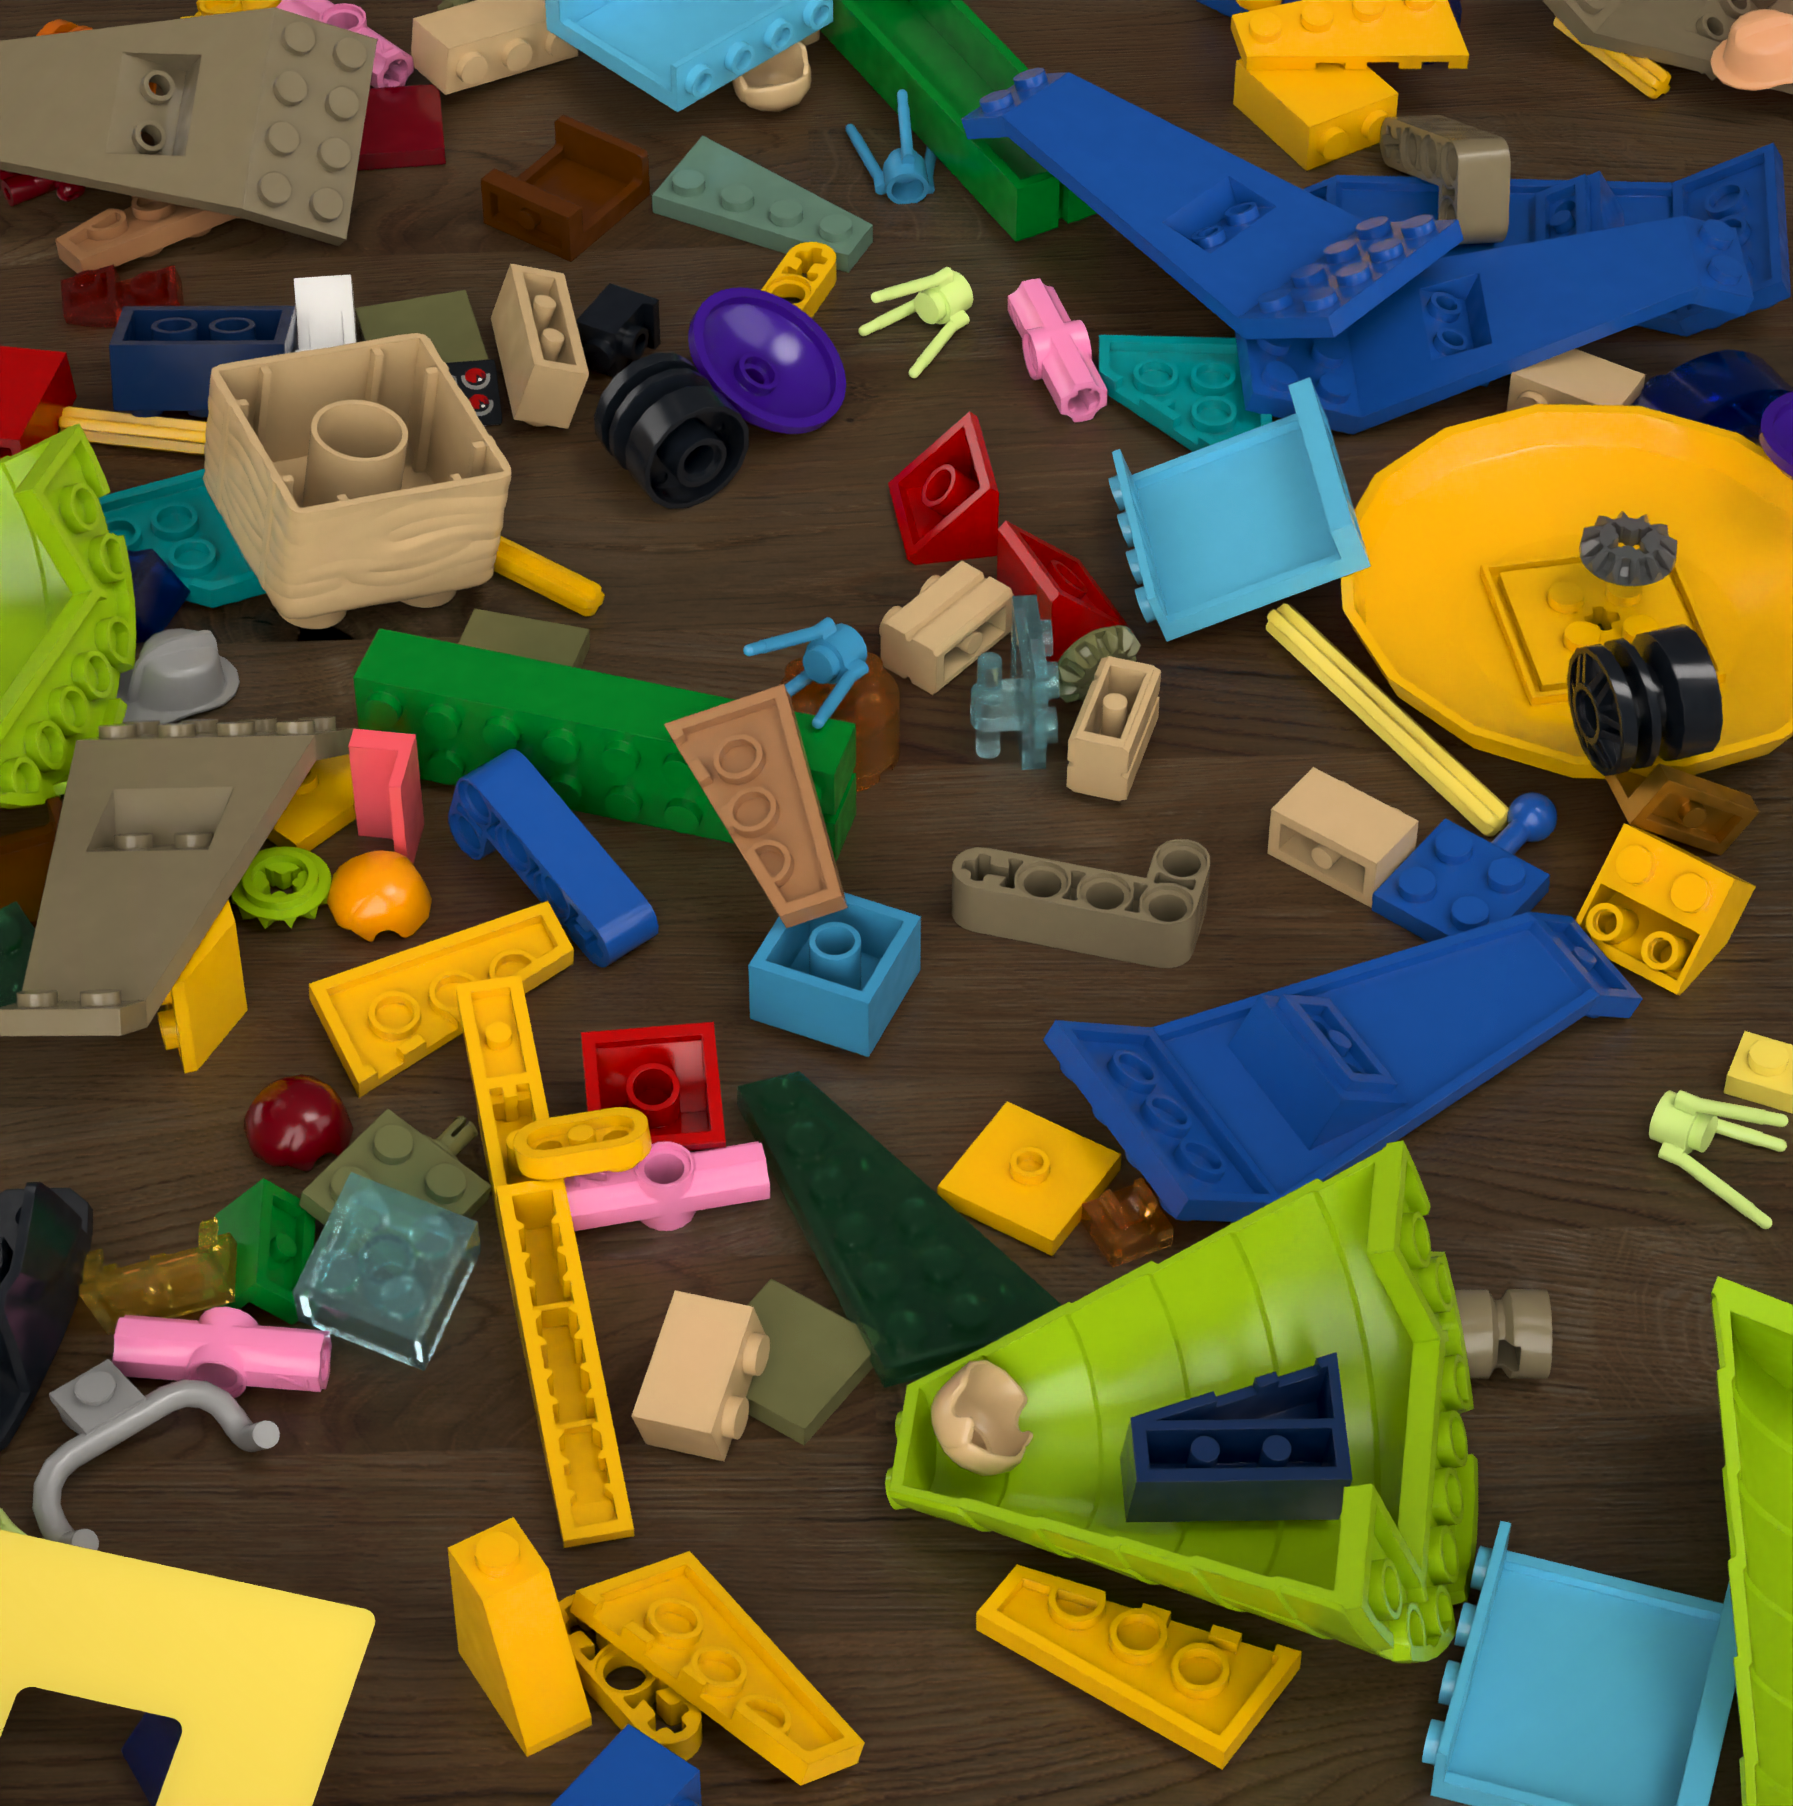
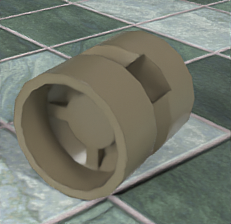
(1507, 1332)

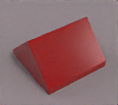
(948, 498)
(1061, 583)
(662, 1073)

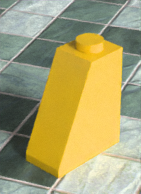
(516, 1636)

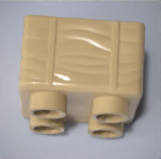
(354, 477)

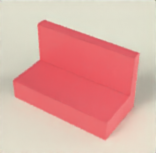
(387, 788)

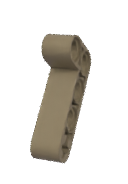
(1465, 164)
(1085, 907)

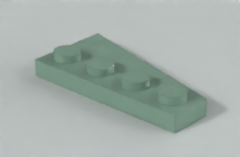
(750, 203)

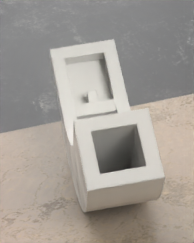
(325, 311)

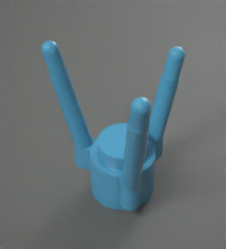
(905, 173)
(831, 657)

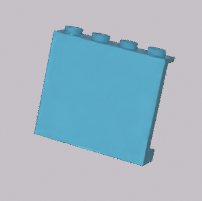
(684, 46)
(1239, 521)
(1581, 1690)

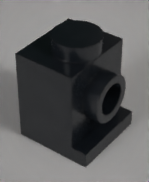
(618, 329)

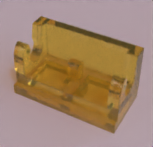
(164, 1284)

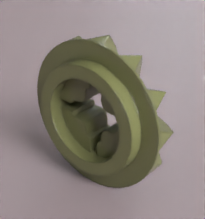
(1082, 658)

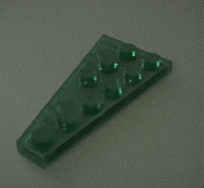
(890, 1246)

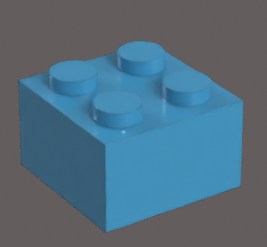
(837, 974)

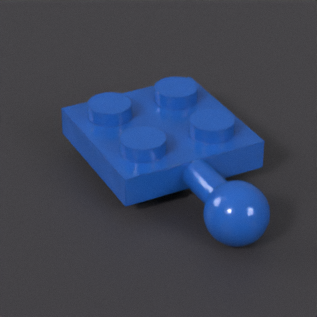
(1466, 881)

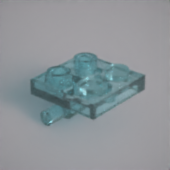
(1022, 700)

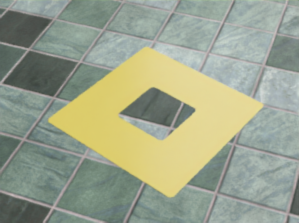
(237, 1663)

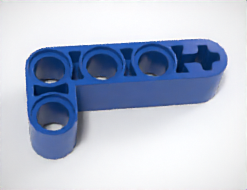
(523, 818)

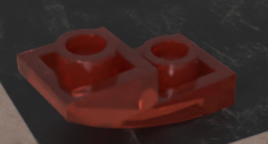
(99, 295)

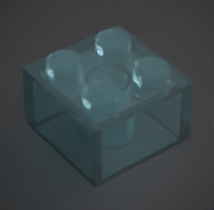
(387, 1271)

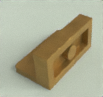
(1683, 807)

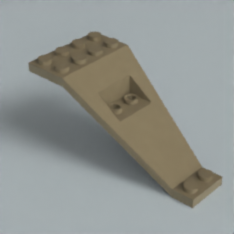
(250, 122)
(147, 858)

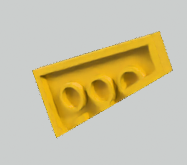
(1349, 34)
(407, 1002)
(718, 1659)
(1162, 1673)

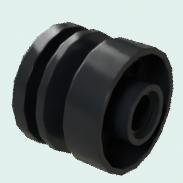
(671, 430)
(1645, 699)

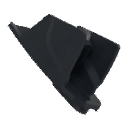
(41, 1270)

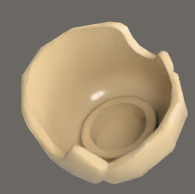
(776, 82)
(979, 1418)

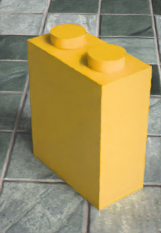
(1316, 111)

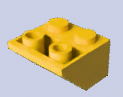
(1661, 909)
(206, 996)

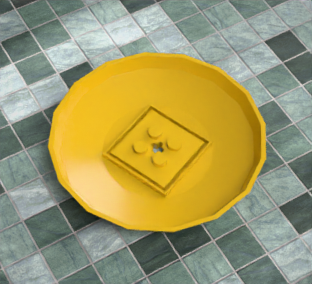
(1486, 590)

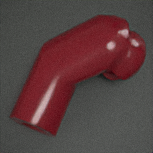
(25, 187)

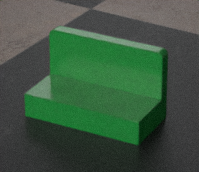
(272, 1247)

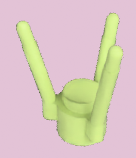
(939, 300)
(1689, 1124)

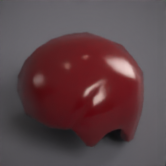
(297, 1122)

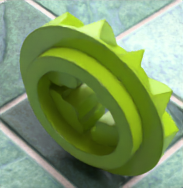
(283, 868)

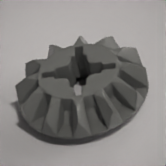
(1625, 564)

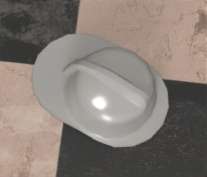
(177, 677)

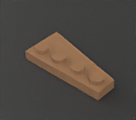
(133, 233)
(763, 791)

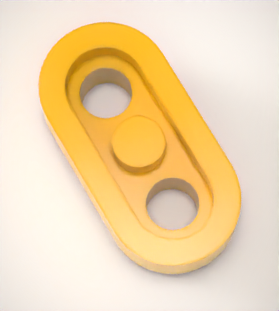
(583, 1143)

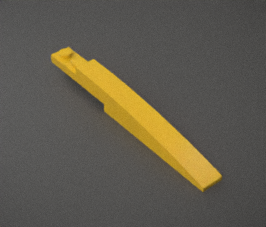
(544, 1271)

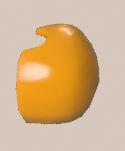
(378, 895)

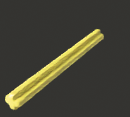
(1388, 720)

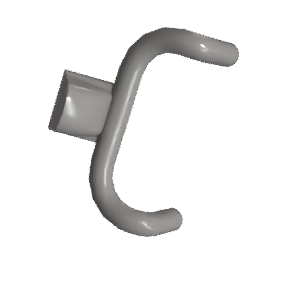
(109, 1410)

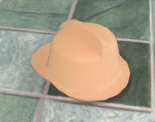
(1756, 51)

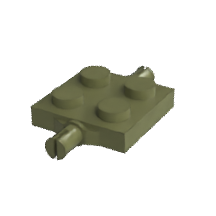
(406, 1161)

